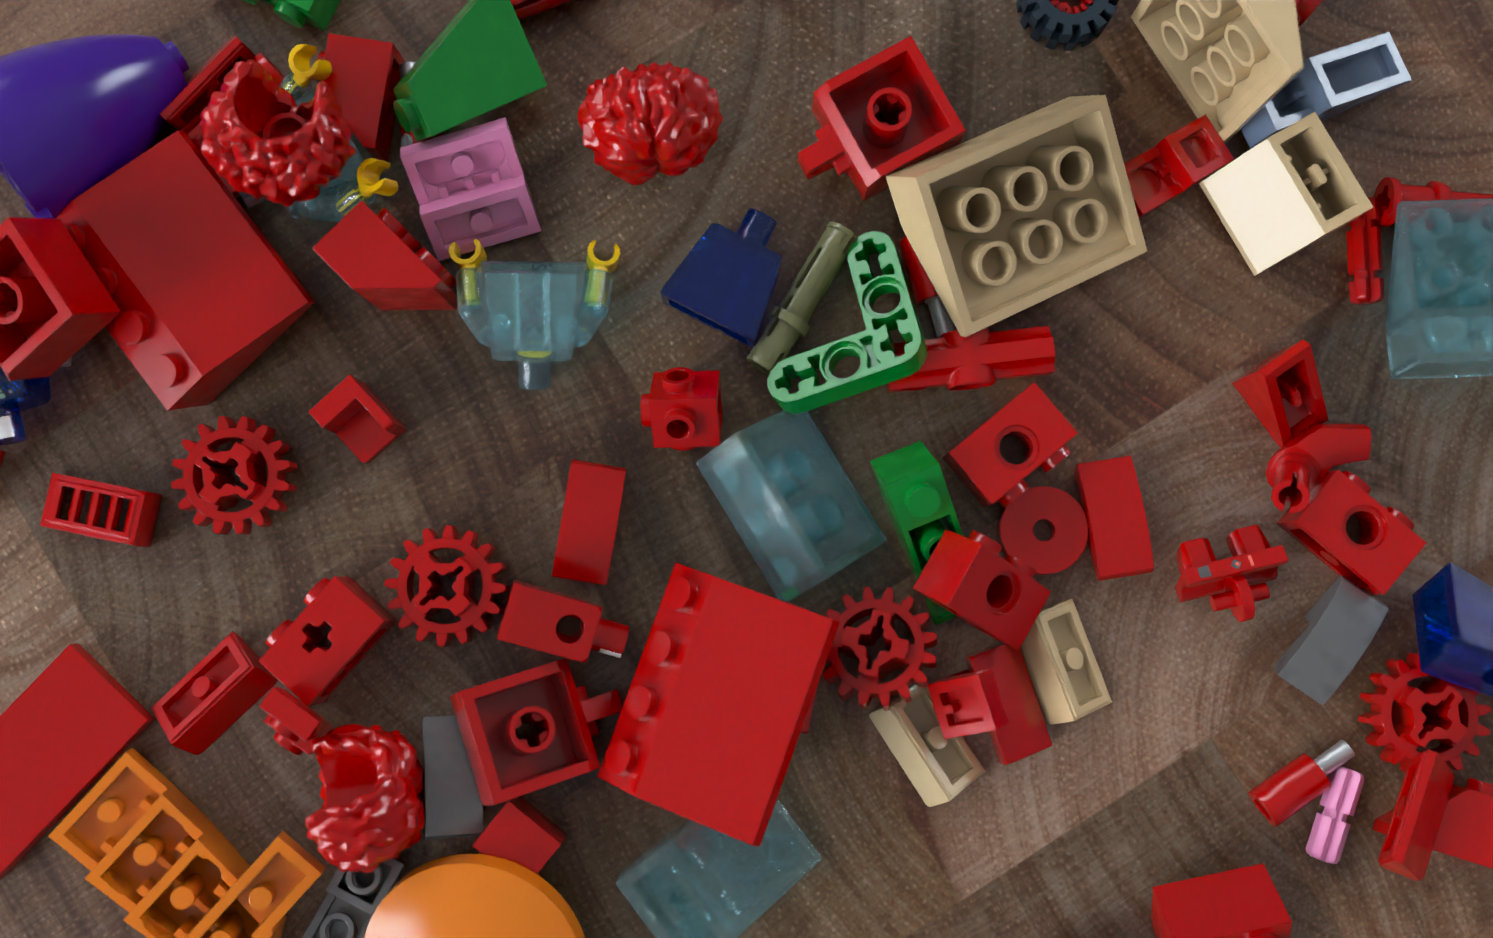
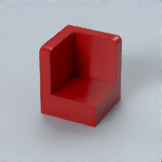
(358, 419)
(521, 835)

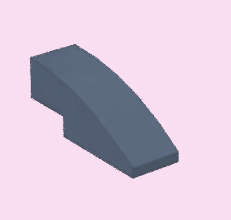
(1332, 85)

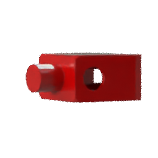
(532, 621)

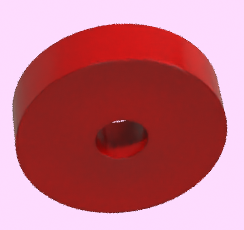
(1067, 527)

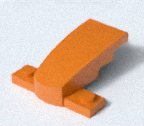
(174, 865)

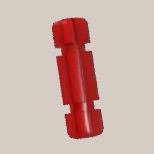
(1365, 257)

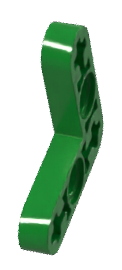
(872, 345)

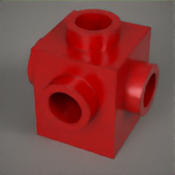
(684, 409)

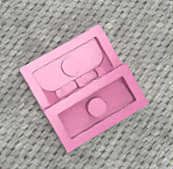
(470, 188)

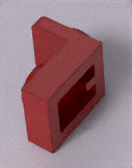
(968, 703)

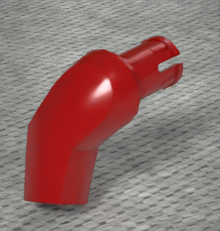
(1309, 456)

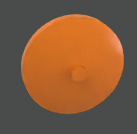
(473, 900)

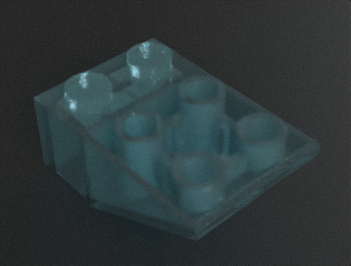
(1441, 290)
(712, 883)

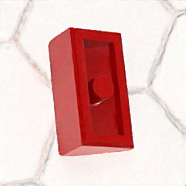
(198, 89)
(213, 695)
(1027, 727)
(1417, 816)

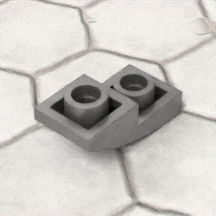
(1333, 642)
(450, 790)
(352, 901)

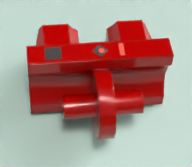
(1233, 577)

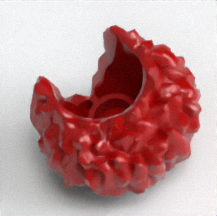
(650, 121)
(271, 144)
(369, 797)

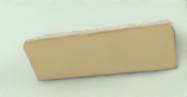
(1063, 665)
(933, 764)

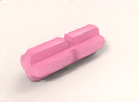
(1330, 827)

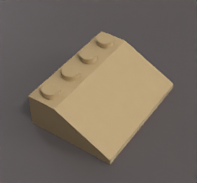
(1224, 53)
(1020, 211)

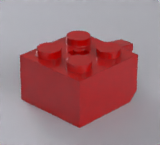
(853, 140)
(46, 298)
(562, 722)

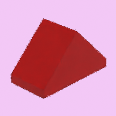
(1285, 392)

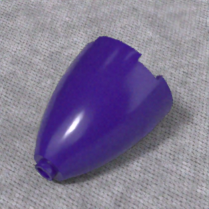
(81, 112)

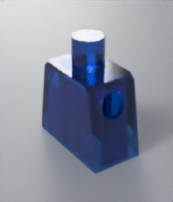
(728, 278)
(1456, 628)

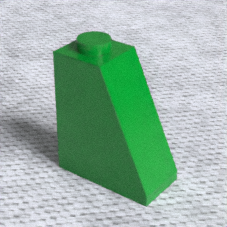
(468, 70)

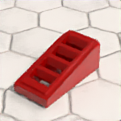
(139, 520)

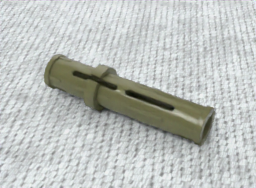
(791, 317)

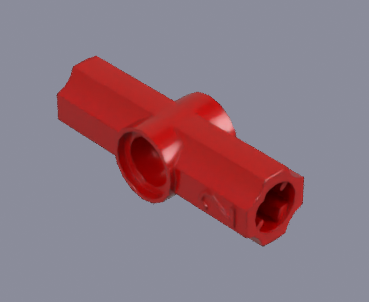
(980, 359)

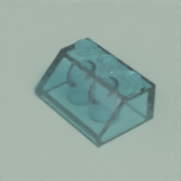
(790, 502)

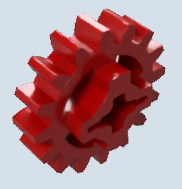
(218, 487)
(430, 568)
(900, 654)
(1399, 719)

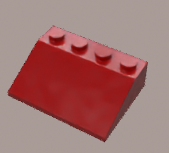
(186, 271)
(718, 703)

